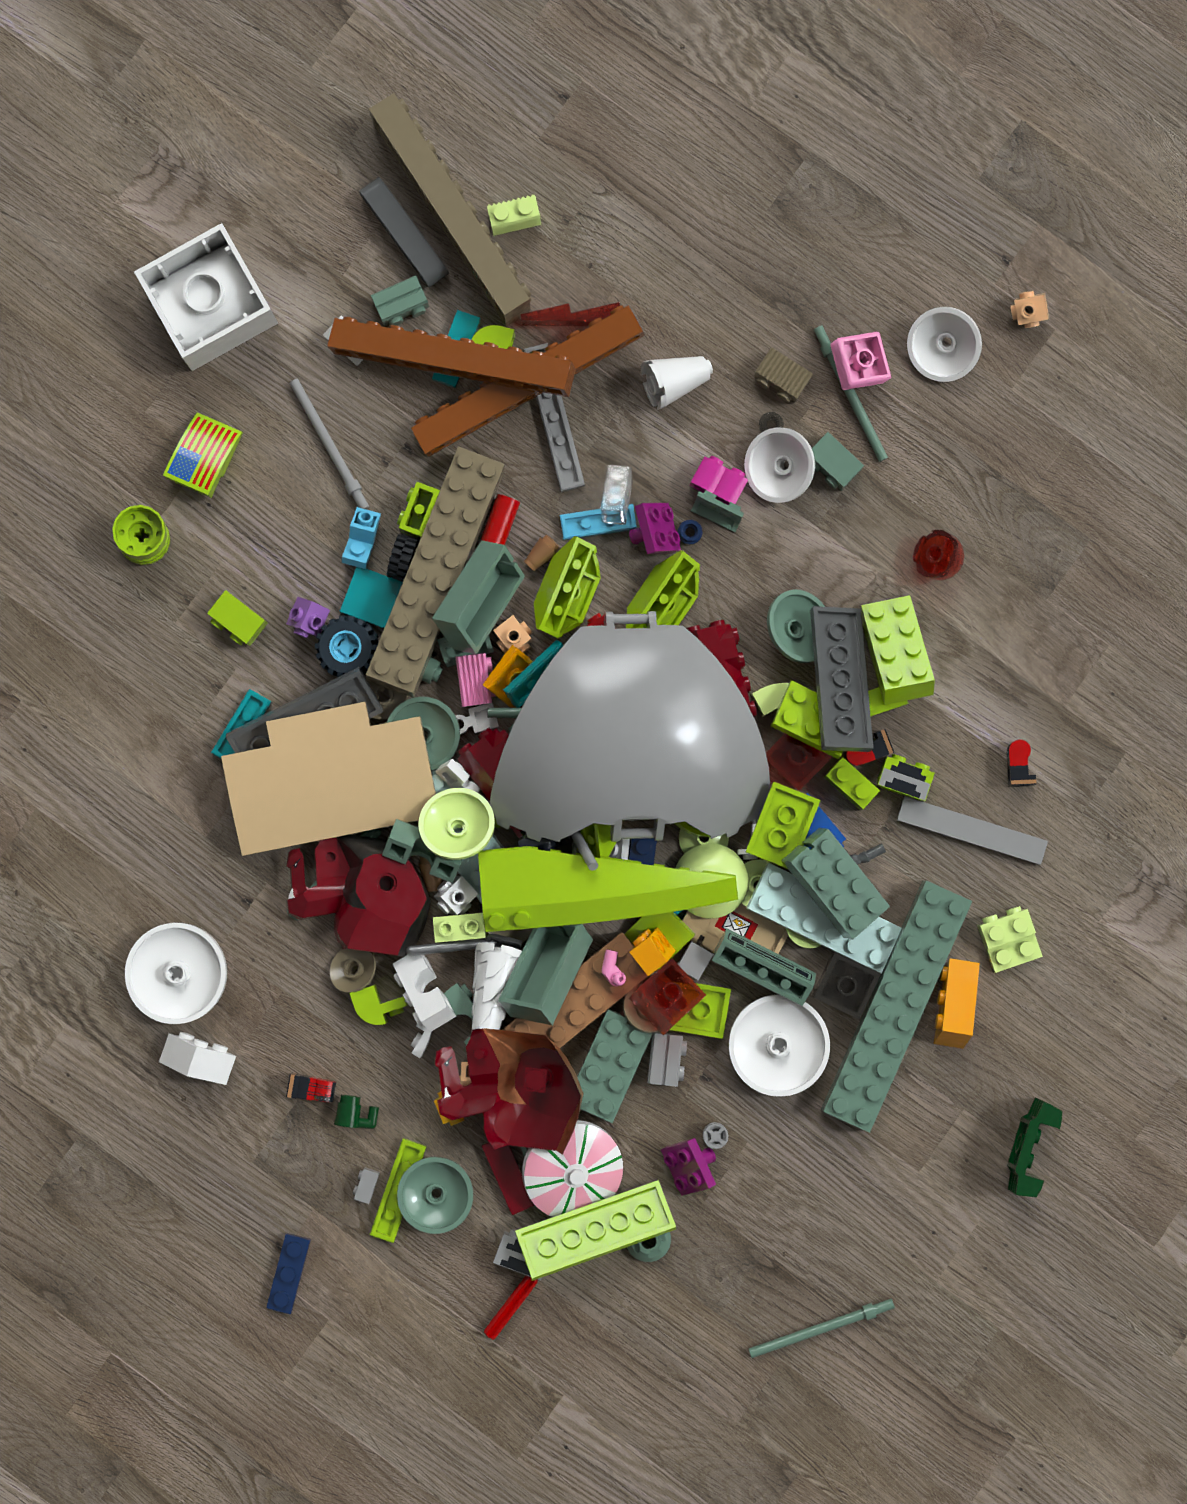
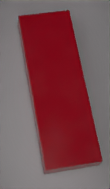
(508, 1177)

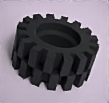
(401, 556)

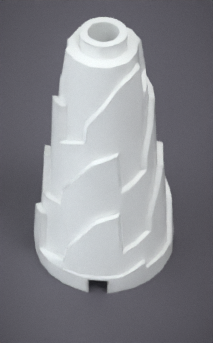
(491, 975)

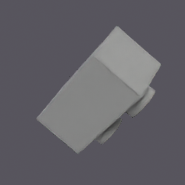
(365, 1189)

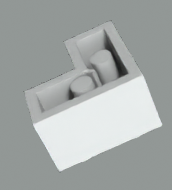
(197, 1059)

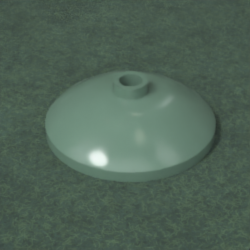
(792, 612)
(437, 721)
(422, 1208)

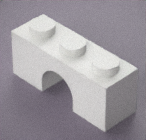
(430, 1007)

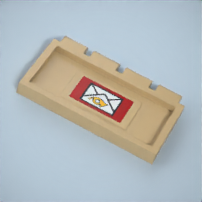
(741, 922)

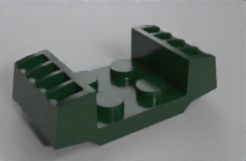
(1027, 1135)

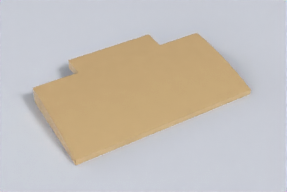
(327, 778)

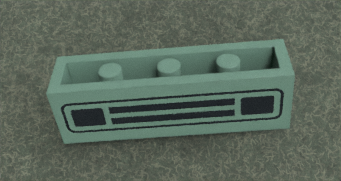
(764, 967)

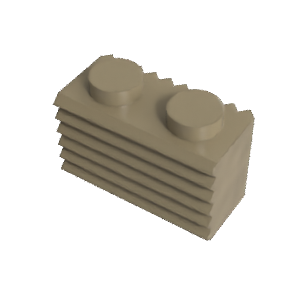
(782, 375)

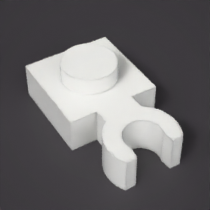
(478, 719)
(455, 776)

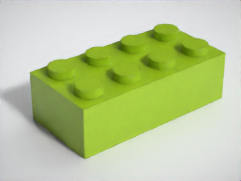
(897, 650)

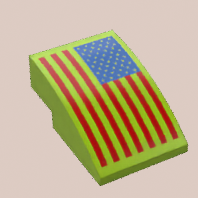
(203, 455)

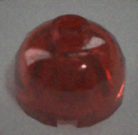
(939, 555)

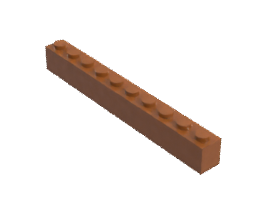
(452, 357)
(496, 400)

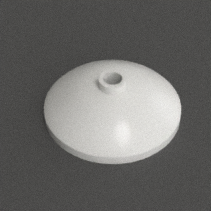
(932, 355)
(766, 465)

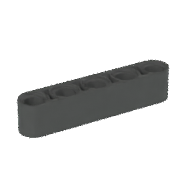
(403, 232)

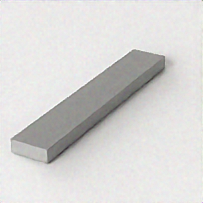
(559, 437)
(972, 830)

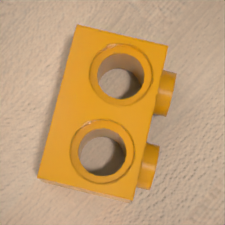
(651, 950)

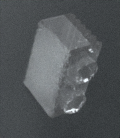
(616, 494)

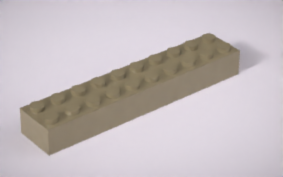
(449, 208)
(433, 571)

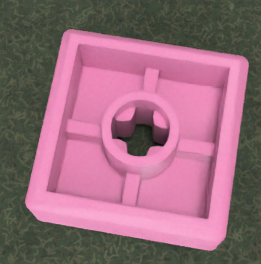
(866, 348)

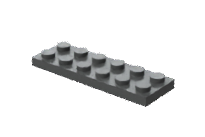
(841, 679)
(342, 691)

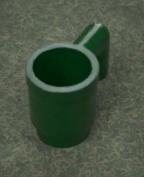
(349, 1113)

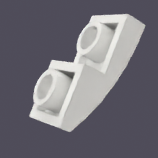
(421, 1041)

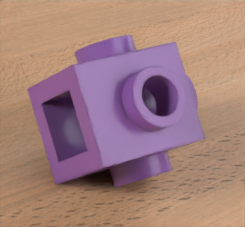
(307, 617)

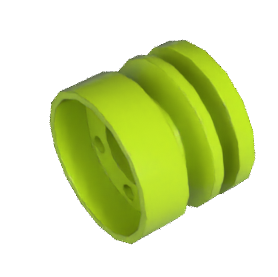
(130, 527)

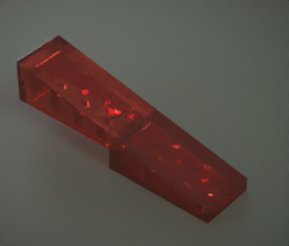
(562, 316)

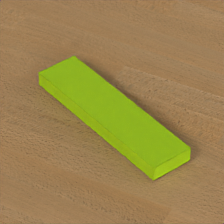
(389, 1214)

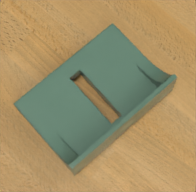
(716, 511)

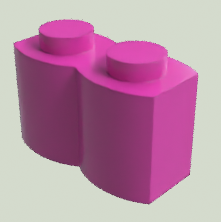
(719, 480)

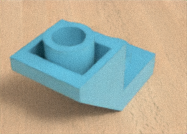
(361, 538)

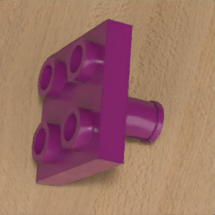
(656, 528)
(689, 1166)

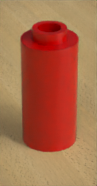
(500, 520)

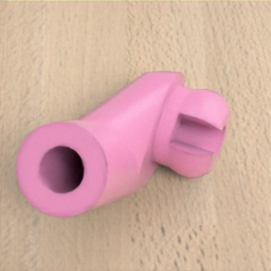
(611, 971)

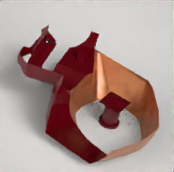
(520, 1086)

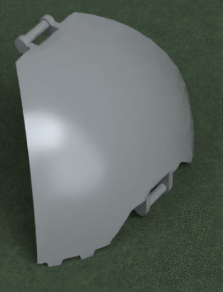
(632, 733)

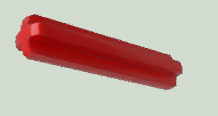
(510, 1307)

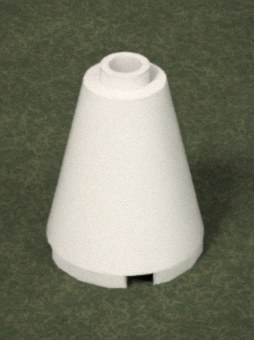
(673, 378)

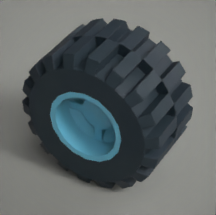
(346, 645)

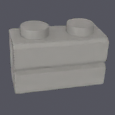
(665, 1059)

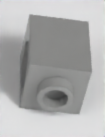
(695, 960)

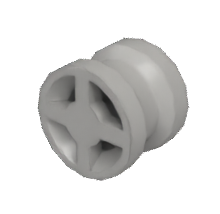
(718, 1138)

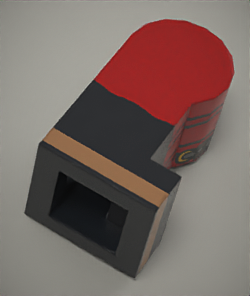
(881, 747)
(1017, 764)
(310, 1088)

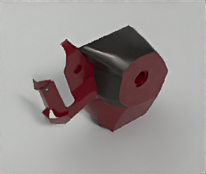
(374, 898)

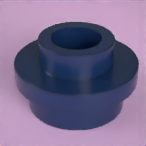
(693, 525)

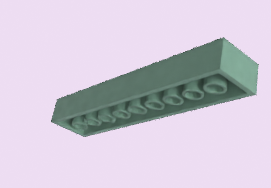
(896, 1006)

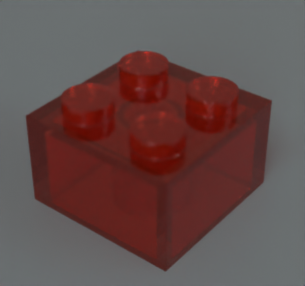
(795, 761)
(667, 996)

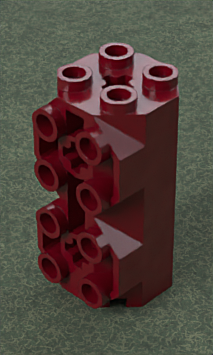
(722, 643)
(483, 759)

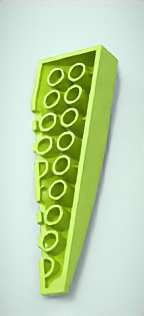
(557, 889)

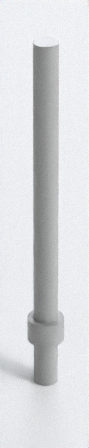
(352, 486)

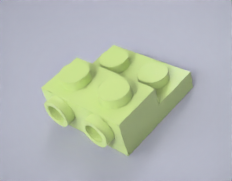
(1009, 939)

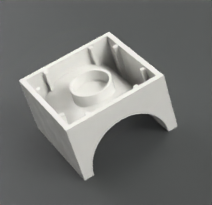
(206, 297)

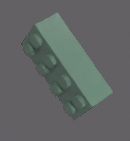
(478, 597)
(836, 883)
(545, 972)
(611, 1065)

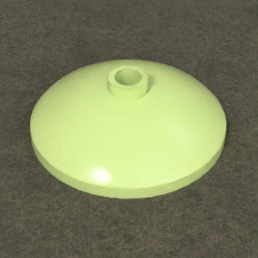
(454, 810)
(716, 859)

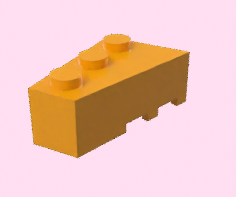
(956, 1003)

